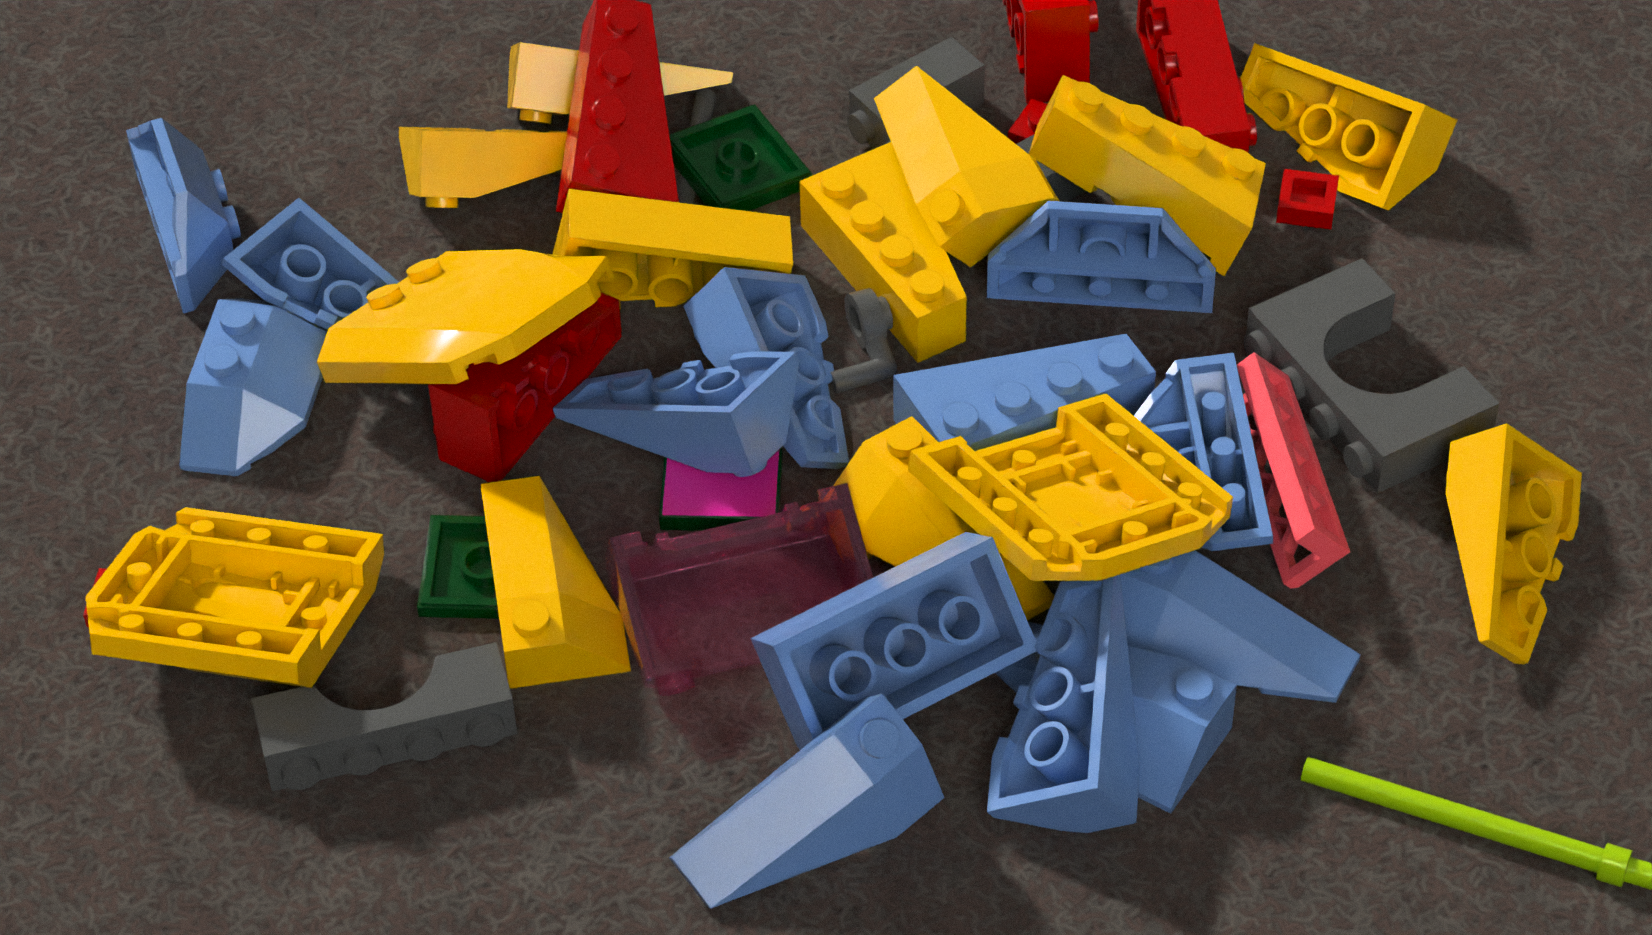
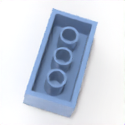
(899, 634)

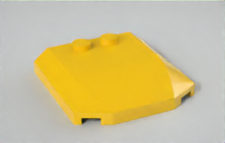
(459, 314)
(1078, 496)
(235, 595)

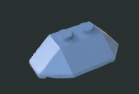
(184, 208)
(1102, 260)
(249, 386)
(1206, 420)

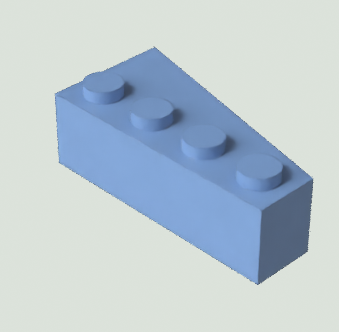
(1021, 391)

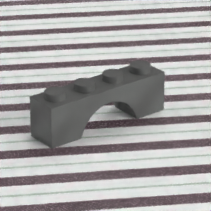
(317, 739)

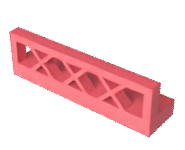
(1295, 478)

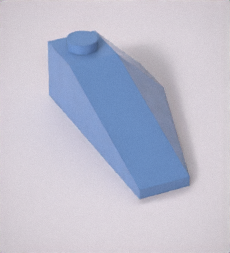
(306, 267)
(699, 417)
(1178, 718)
(830, 800)

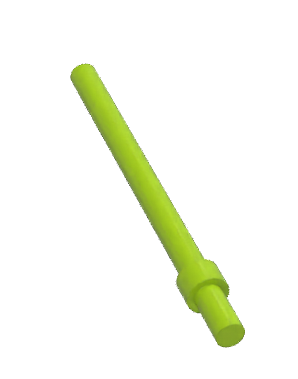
(1612, 863)

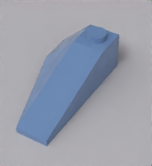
(776, 314)
(1232, 629)
(1075, 732)

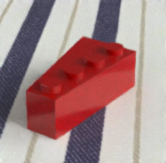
(1051, 42)
(1195, 69)
(618, 109)
(505, 407)

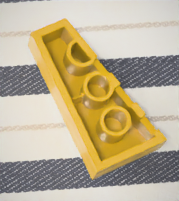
(1151, 164)
(880, 241)
(667, 246)

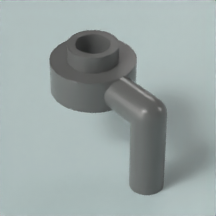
(868, 320)

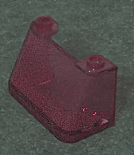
(707, 592)

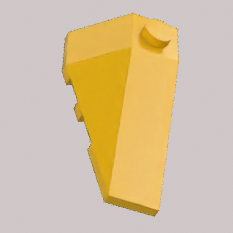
(545, 77)
(1353, 129)
(475, 162)
(959, 167)
(1507, 516)
(904, 517)
(548, 595)

